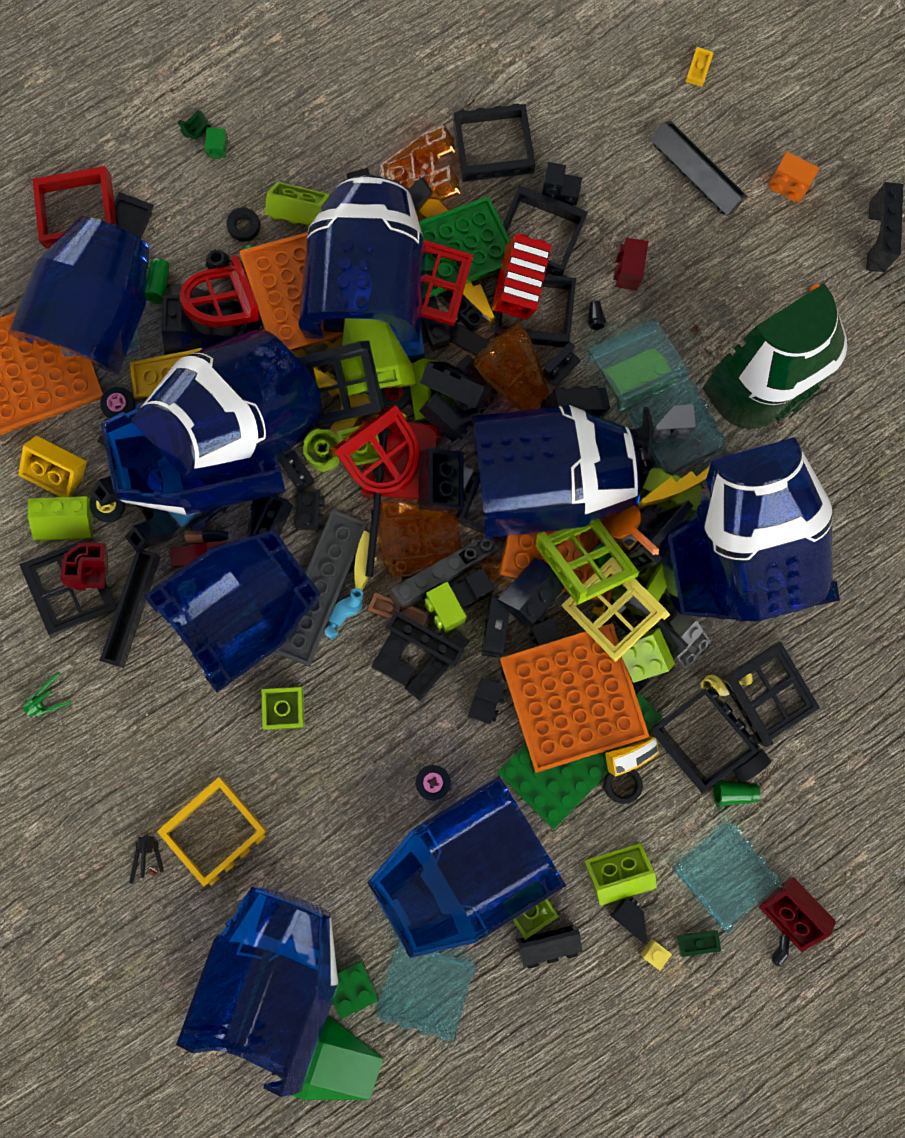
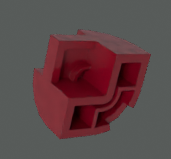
(85, 566)

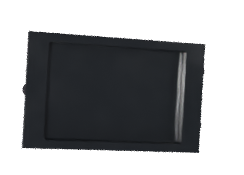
(132, 214)

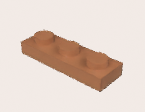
(385, 607)

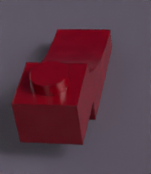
(185, 554)

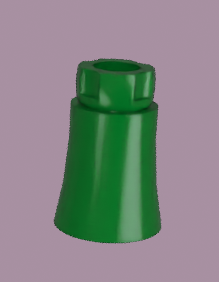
(156, 280)
(735, 793)

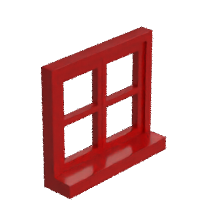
(458, 288)

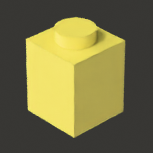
(655, 954)

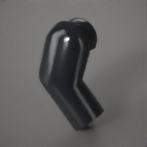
(782, 952)

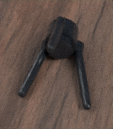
(144, 846)

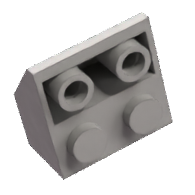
(676, 424)
(693, 635)

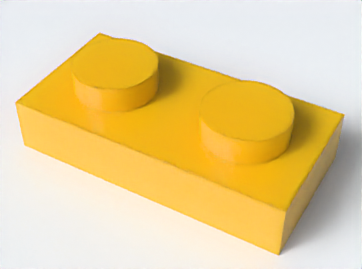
(699, 66)

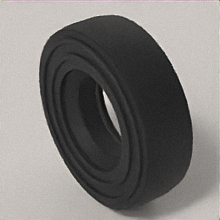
(248, 234)

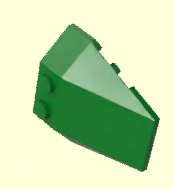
(341, 1067)

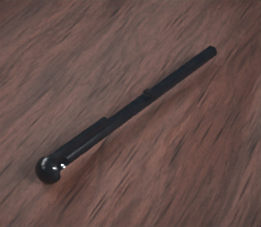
(379, 473)

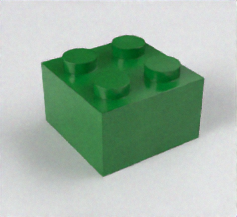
(354, 989)

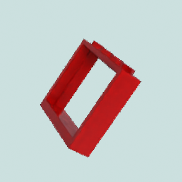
(67, 181)

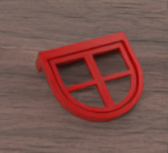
(242, 292)
(367, 433)

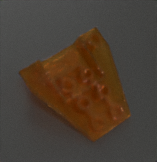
(513, 368)
(415, 537)

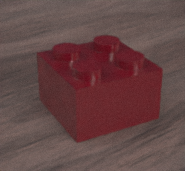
(630, 263)

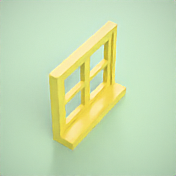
(634, 589)

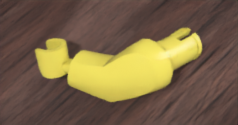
(716, 682)

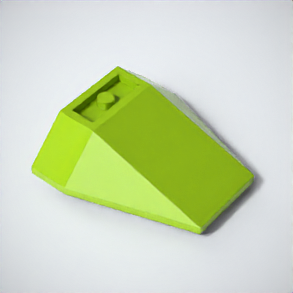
(389, 357)

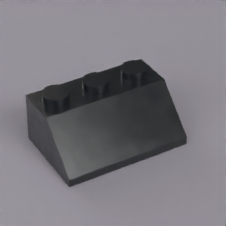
(441, 480)
(531, 592)
(549, 946)

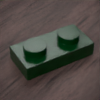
(699, 943)

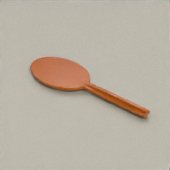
(625, 524)

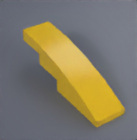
(672, 489)

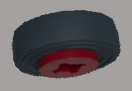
(399, 398)

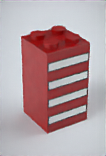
(521, 276)

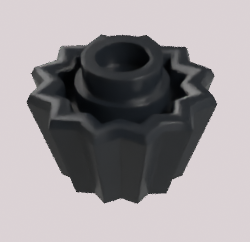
(217, 259)

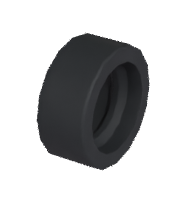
(752, 766)
(630, 798)

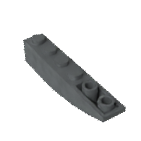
(444, 571)

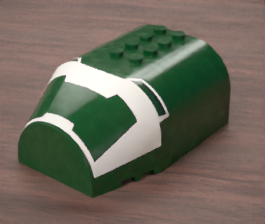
(780, 362)

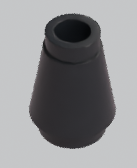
(596, 317)

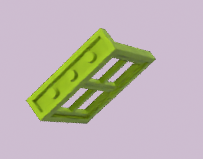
(564, 570)

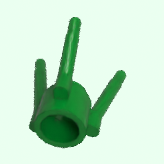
(34, 704)

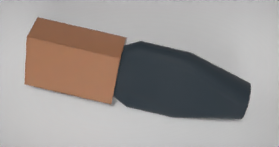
(205, 536)

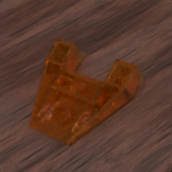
(422, 160)

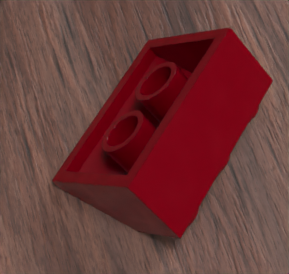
(798, 915)

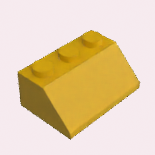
(51, 467)

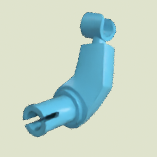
(343, 610)

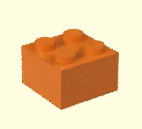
(793, 177)

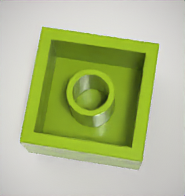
(648, 656)
(283, 708)

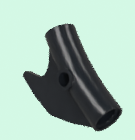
(644, 441)

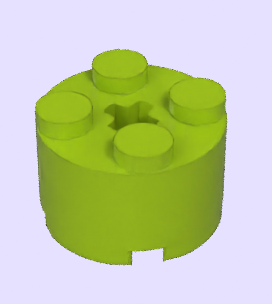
(320, 439)

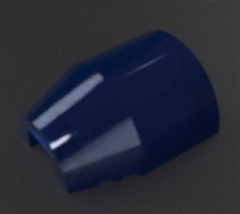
(87, 293)
(236, 604)

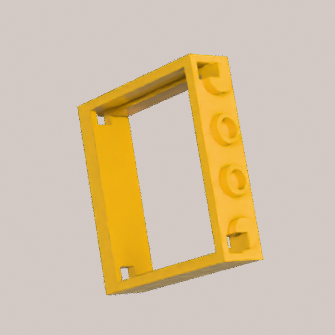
(228, 863)

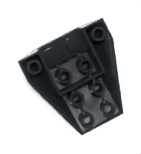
(183, 333)

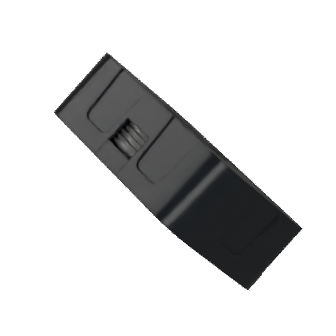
(495, 629)

